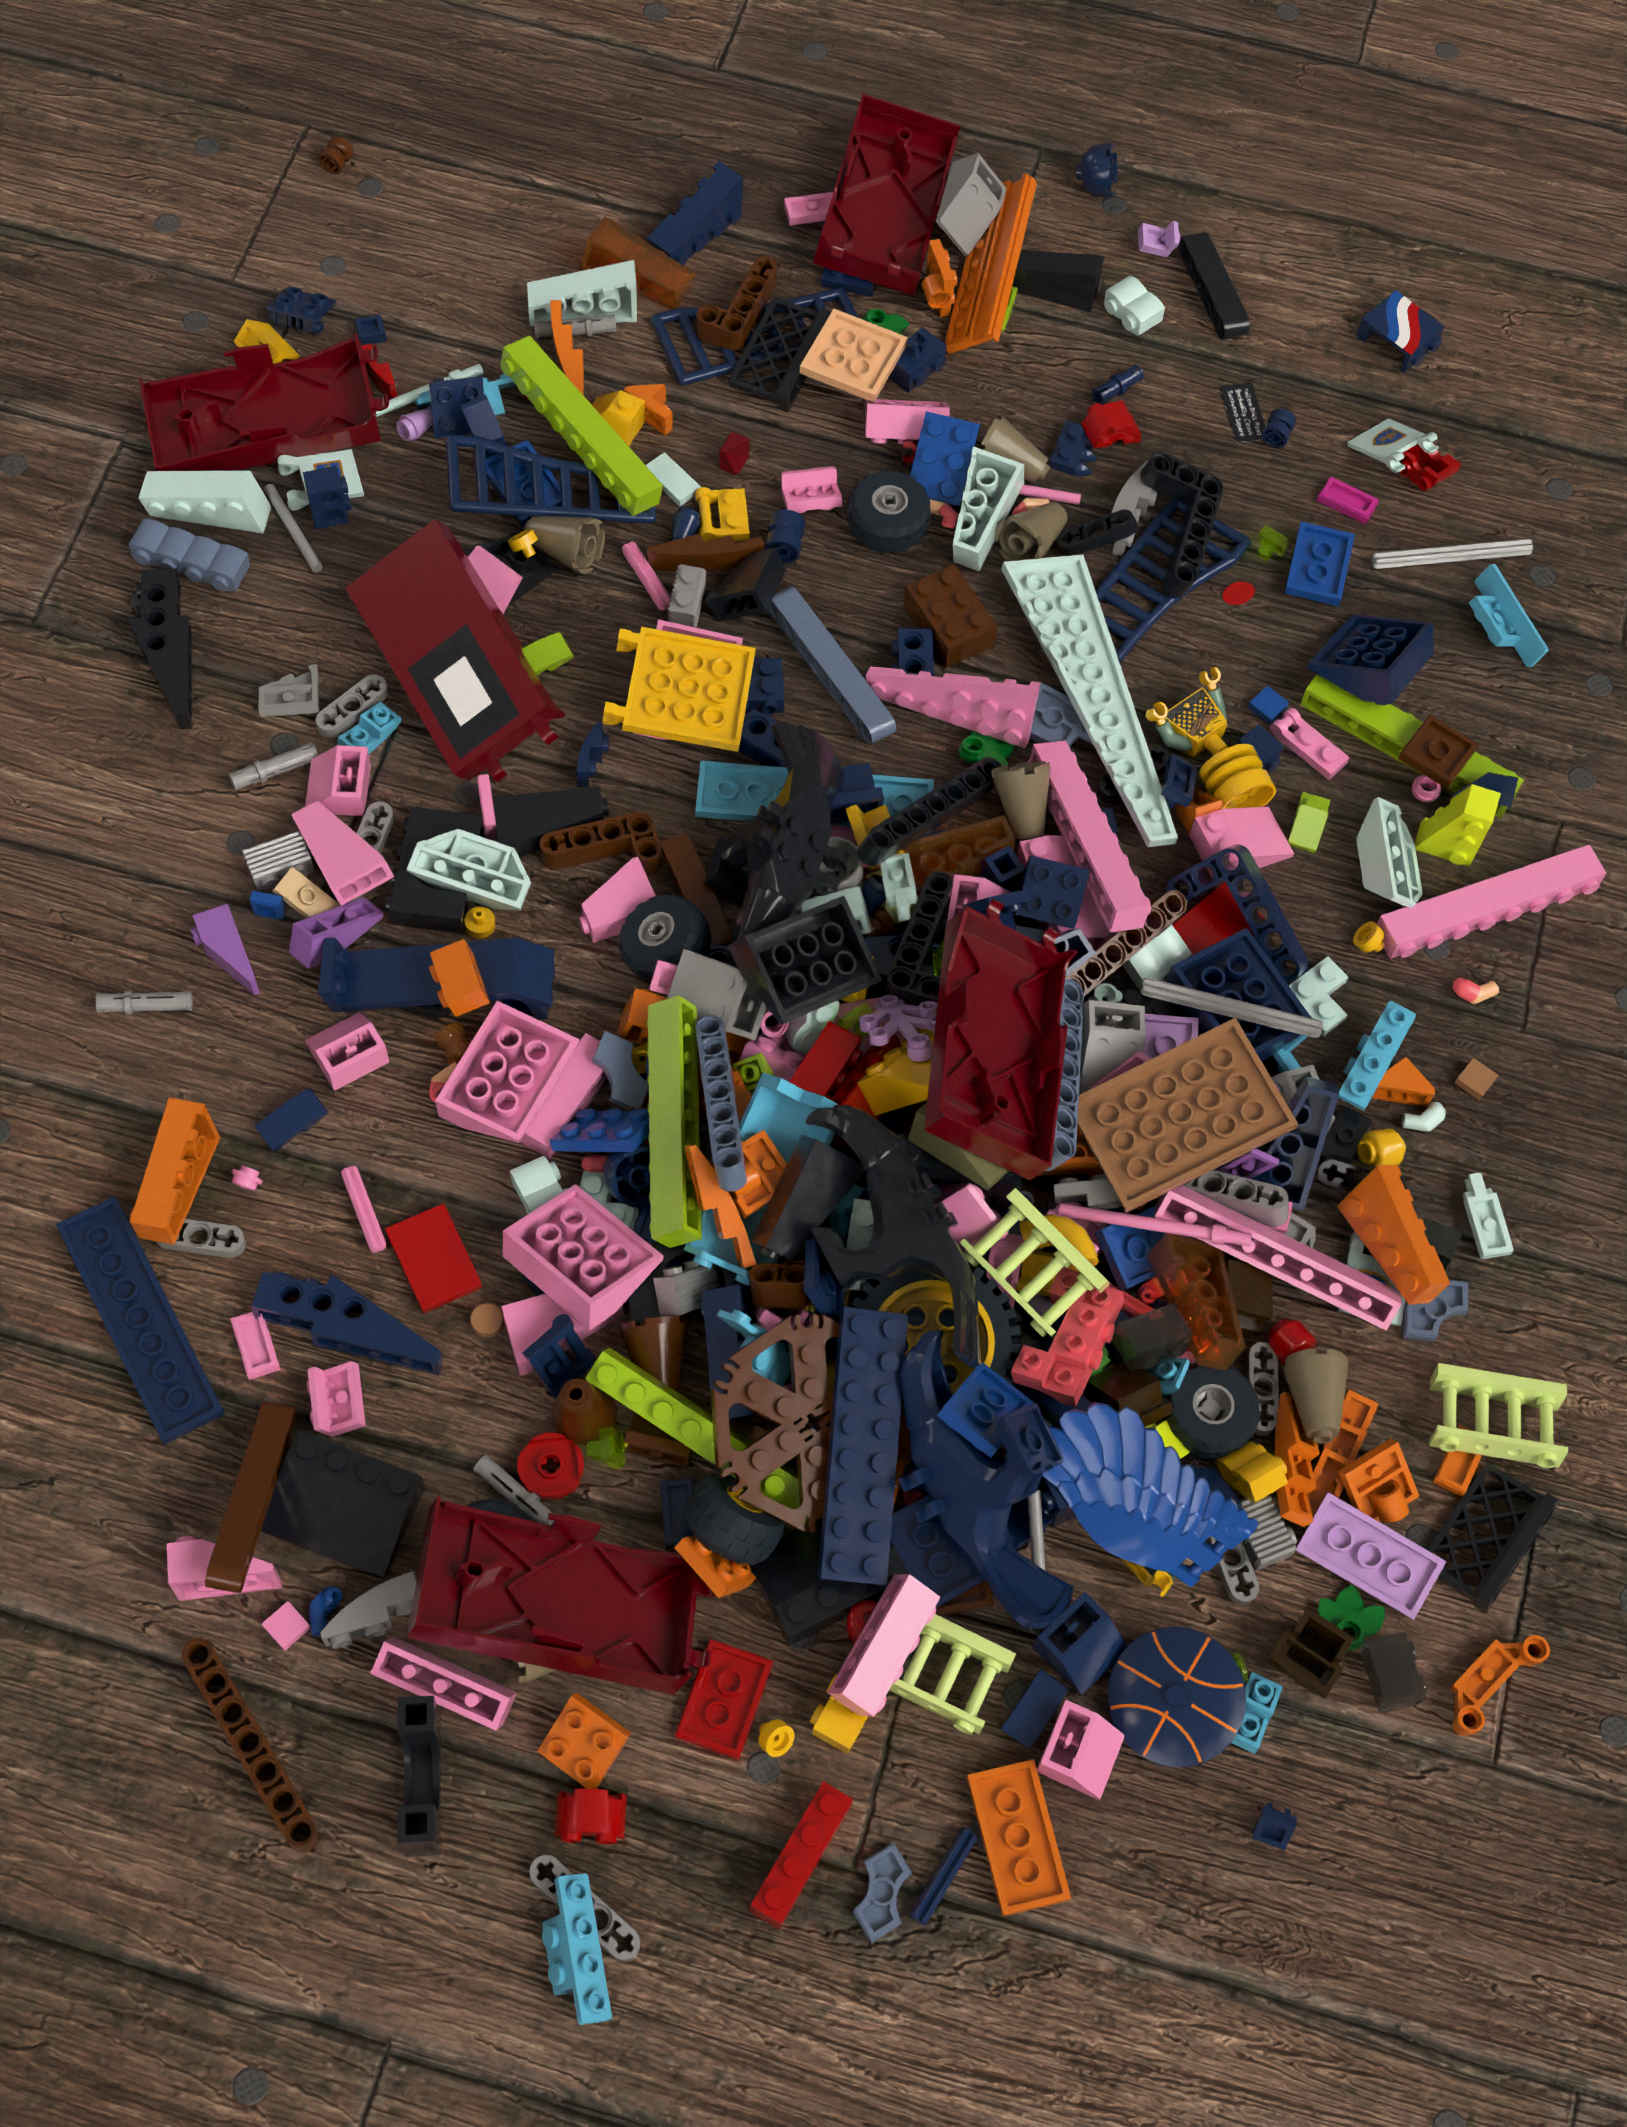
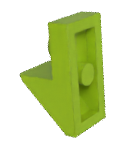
(1309, 822)

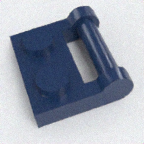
(550, 1360)

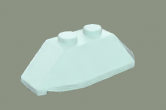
(1388, 855)
(474, 866)

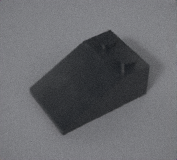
(532, 569)

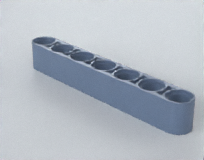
(831, 665)
(721, 1103)
(1067, 1114)

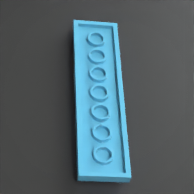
(739, 790)

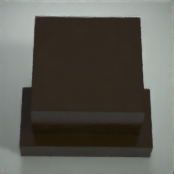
(1252, 1296)
(1133, 1389)
(1311, 1653)

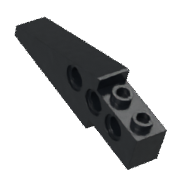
(163, 628)

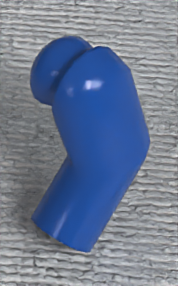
(322, 1606)

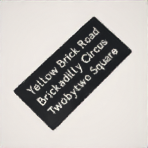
(1243, 412)

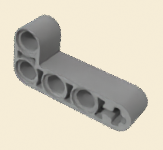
(1264, 1201)

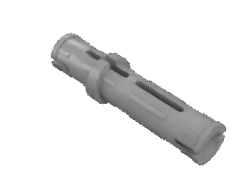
(580, 326)
(265, 769)
(136, 1002)
(489, 1470)

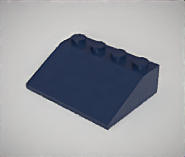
(1375, 656)
(1244, 973)

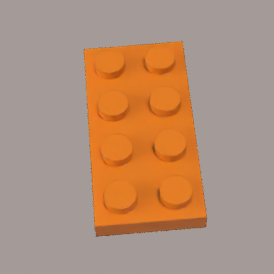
(1018, 1838)

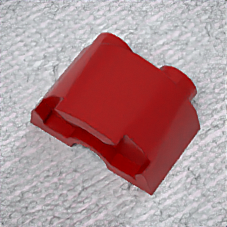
(1110, 423)
(1427, 469)
(590, 1814)

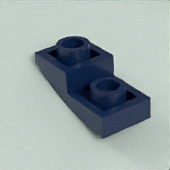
(591, 753)
(291, 1118)
(1034, 1708)

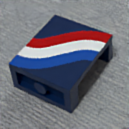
(1403, 327)

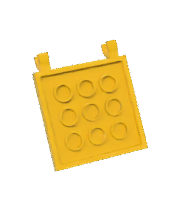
(684, 688)

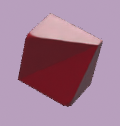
(734, 453)

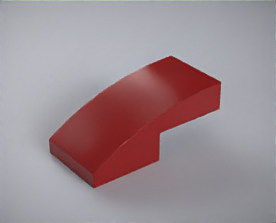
(381, 375)

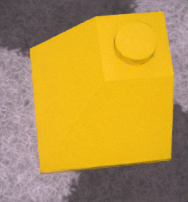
(622, 412)

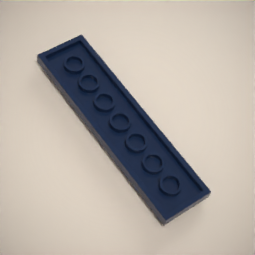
(140, 1320)
(863, 1447)

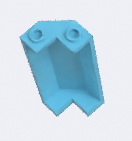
(782, 1113)

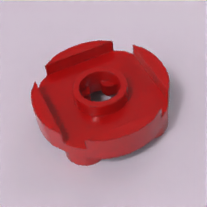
(563, 1452)

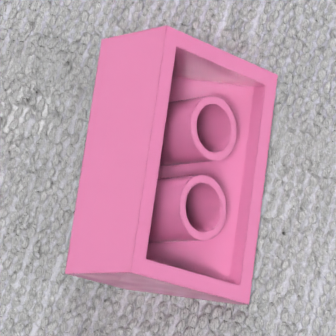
(898, 418)

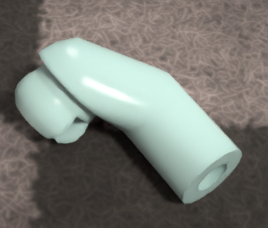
(1427, 1120)

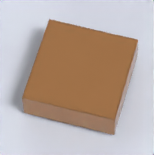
(1476, 1079)

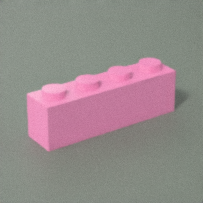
(570, 1094)
(884, 1645)
(449, 1683)

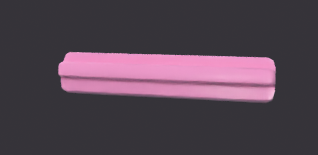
(646, 575)
(363, 1209)

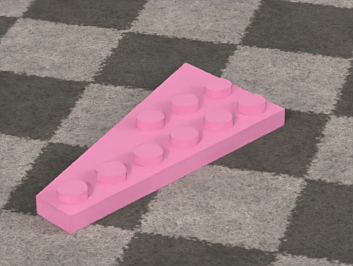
(963, 700)

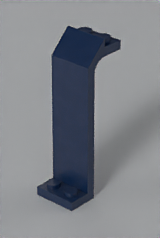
(403, 977)

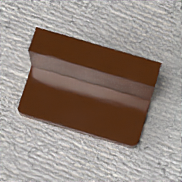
(652, 1442)

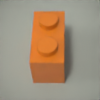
(458, 977)

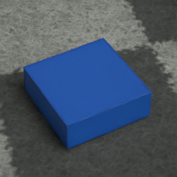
(1268, 705)
(267, 905)

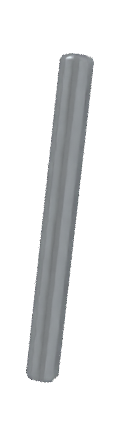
(1451, 553)
(1231, 1007)

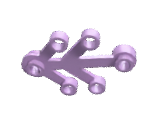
(892, 1010)

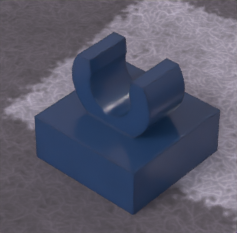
(1274, 1827)

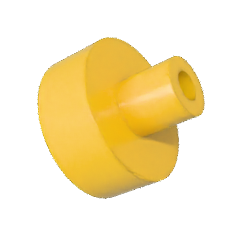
(523, 542)
(479, 922)
(1369, 937)
(775, 1737)

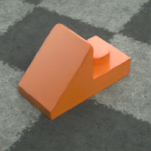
(656, 412)

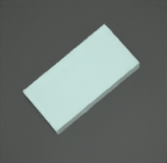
(675, 480)

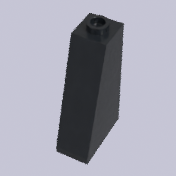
(1059, 277)
(527, 817)
(804, 1197)

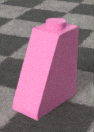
(611, 904)

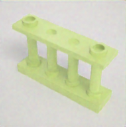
(1064, 1256)
(1504, 1388)
(964, 1644)

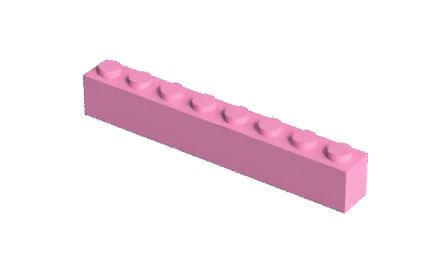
(1092, 840)
(1491, 901)
(1286, 1258)

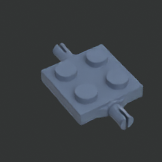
(1056, 719)

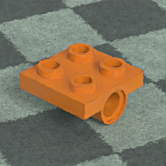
(939, 279)
(763, 1171)
(1380, 1483)
(717, 1572)
(584, 1742)

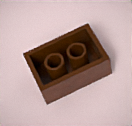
(953, 613)

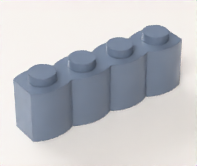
(191, 555)

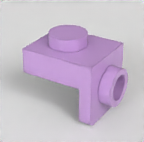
(1157, 239)

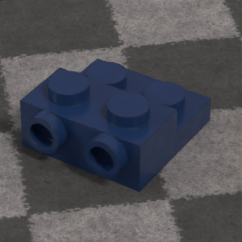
(766, 686)

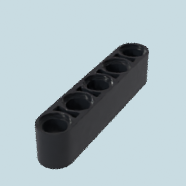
(1214, 286)

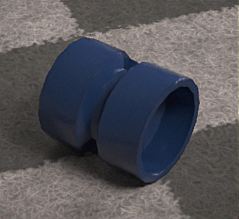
(785, 534)

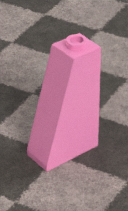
(341, 854)
(534, 1316)

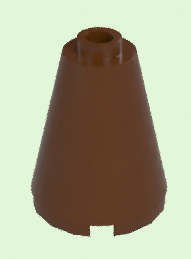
(657, 1347)
(582, 1411)

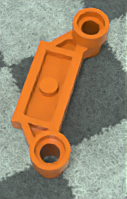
(1486, 1677)

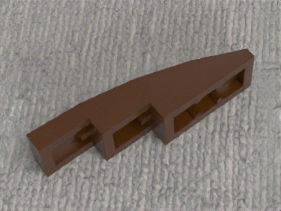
(694, 552)
(689, 879)

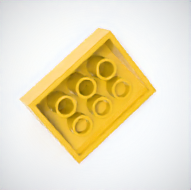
(897, 1079)

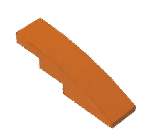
(569, 359)
(724, 1211)
(1343, 1449)
(1296, 1452)

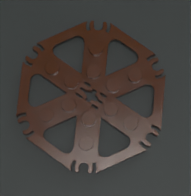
(783, 1409)

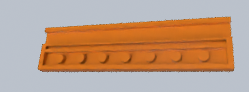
(991, 271)

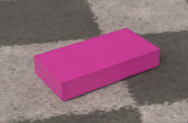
(1348, 500)

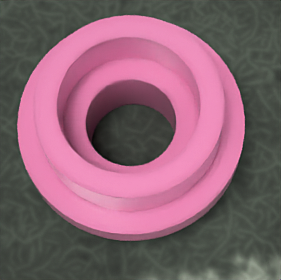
(1423, 795)
(246, 1178)

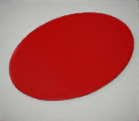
(1238, 593)

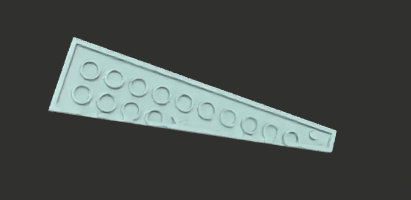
(1075, 637)

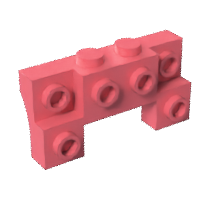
(1076, 1346)

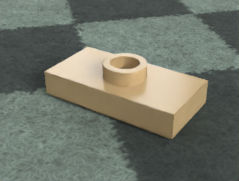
(303, 894)

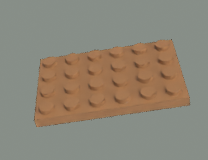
(1182, 1115)

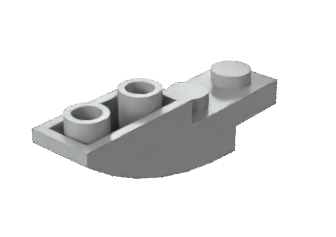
(1136, 498)
(1095, 1192)
(371, 1612)

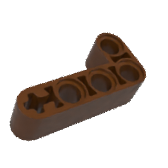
(733, 326)
(557, 856)
(780, 1284)

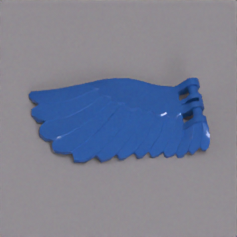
(1140, 1496)

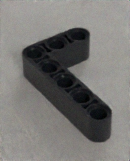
(1202, 497)
(935, 901)

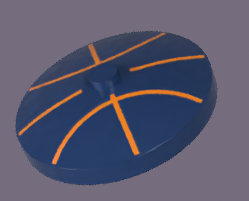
(1177, 1697)

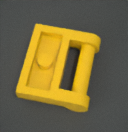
(731, 511)

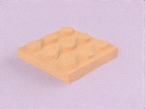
(853, 355)

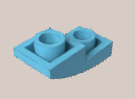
(372, 729)
(1170, 1373)
(1260, 1705)

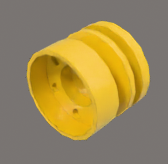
(1238, 778)

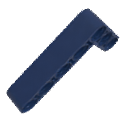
(1248, 904)

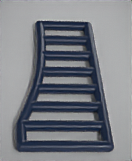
(708, 371)
(511, 507)
(1164, 603)

